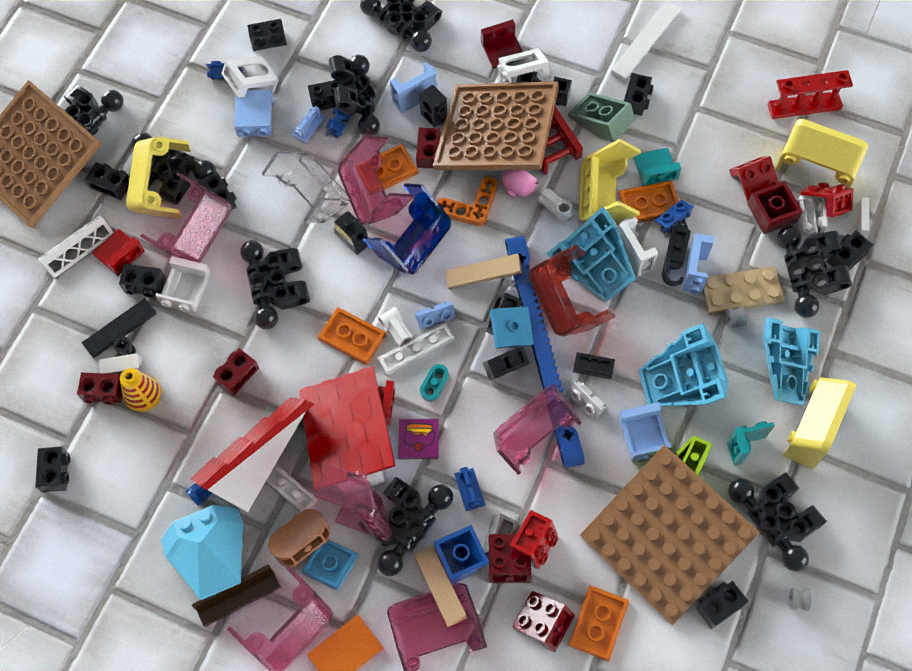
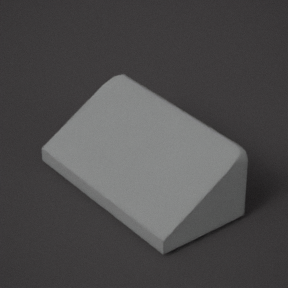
(499, 525)

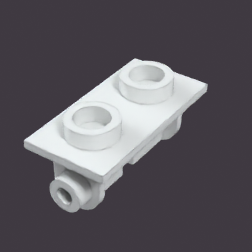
(807, 222)
(581, 395)

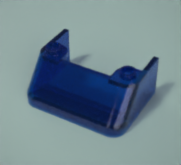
(419, 238)

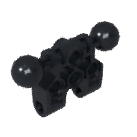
(405, 19)
(355, 91)
(85, 107)
(171, 189)
(263, 272)
(836, 277)
(399, 492)
(793, 556)

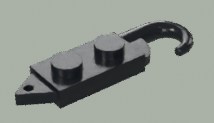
(676, 252)

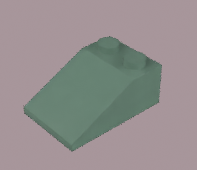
(603, 116)

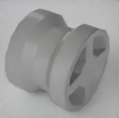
(736, 317)
(800, 599)

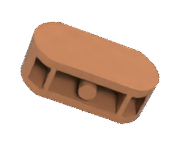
(299, 537)

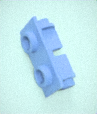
(308, 125)
(441, 313)

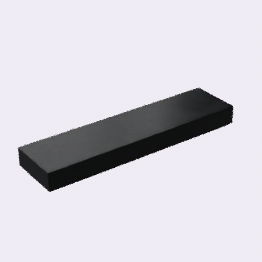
(119, 327)

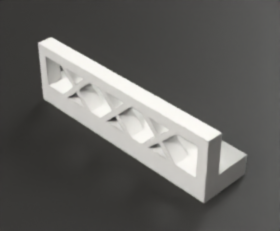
(73, 239)

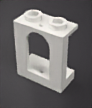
(539, 64)
(240, 83)
(187, 267)

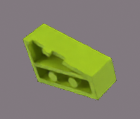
(695, 453)

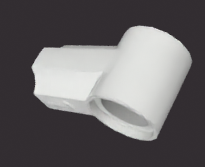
(556, 205)
(393, 322)

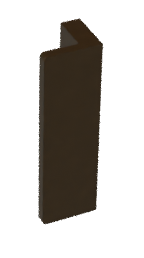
(231, 600)

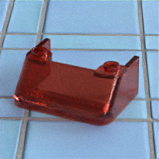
(548, 286)

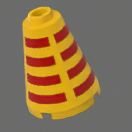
(139, 390)

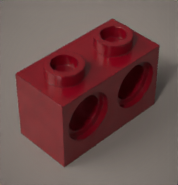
(427, 147)
(239, 375)
(101, 384)

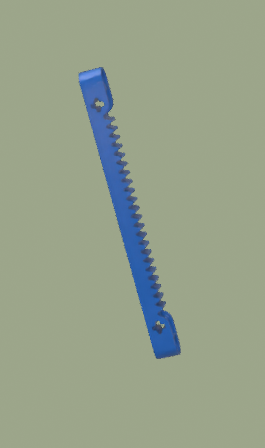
(570, 450)

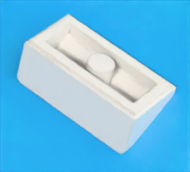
(120, 363)

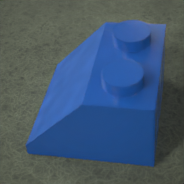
(461, 554)

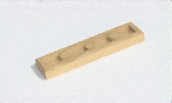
(483, 271)
(440, 586)

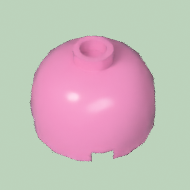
(519, 183)

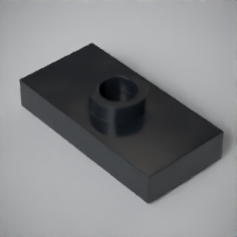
(593, 365)

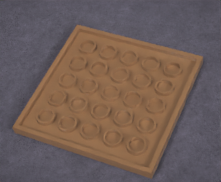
(497, 126)
(39, 153)
(669, 534)

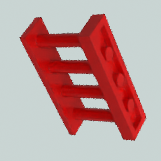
(809, 104)
(563, 134)

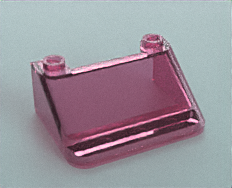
(422, 630)

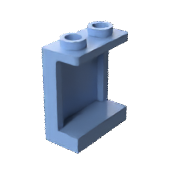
(407, 94)
(254, 113)
(700, 249)
(643, 431)

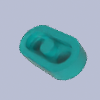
(433, 383)

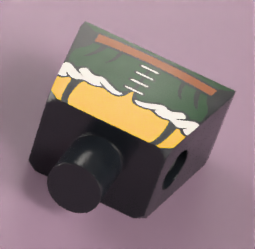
(349, 229)

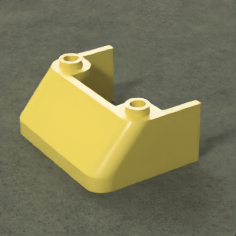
(825, 148)
(599, 181)
(138, 197)
(820, 421)

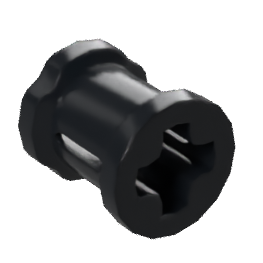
(119, 347)

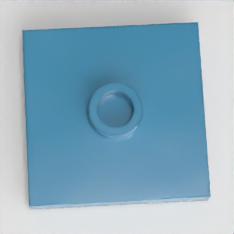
(511, 327)
(330, 564)

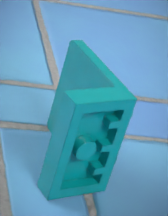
(656, 167)
(739, 442)

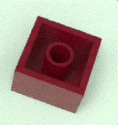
(774, 207)

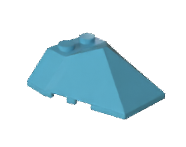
(605, 264)
(789, 359)
(686, 371)
(207, 549)

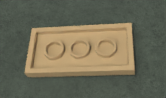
(742, 289)

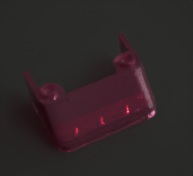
(363, 184)
(200, 226)
(532, 424)
(358, 500)
(295, 633)

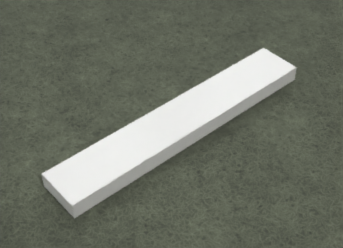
(645, 40)

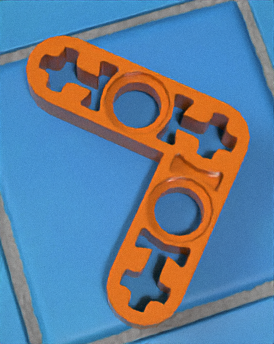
(472, 210)

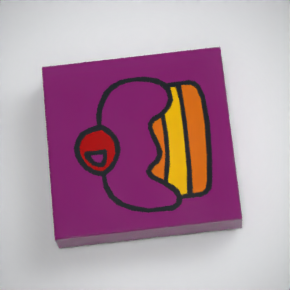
(418, 439)

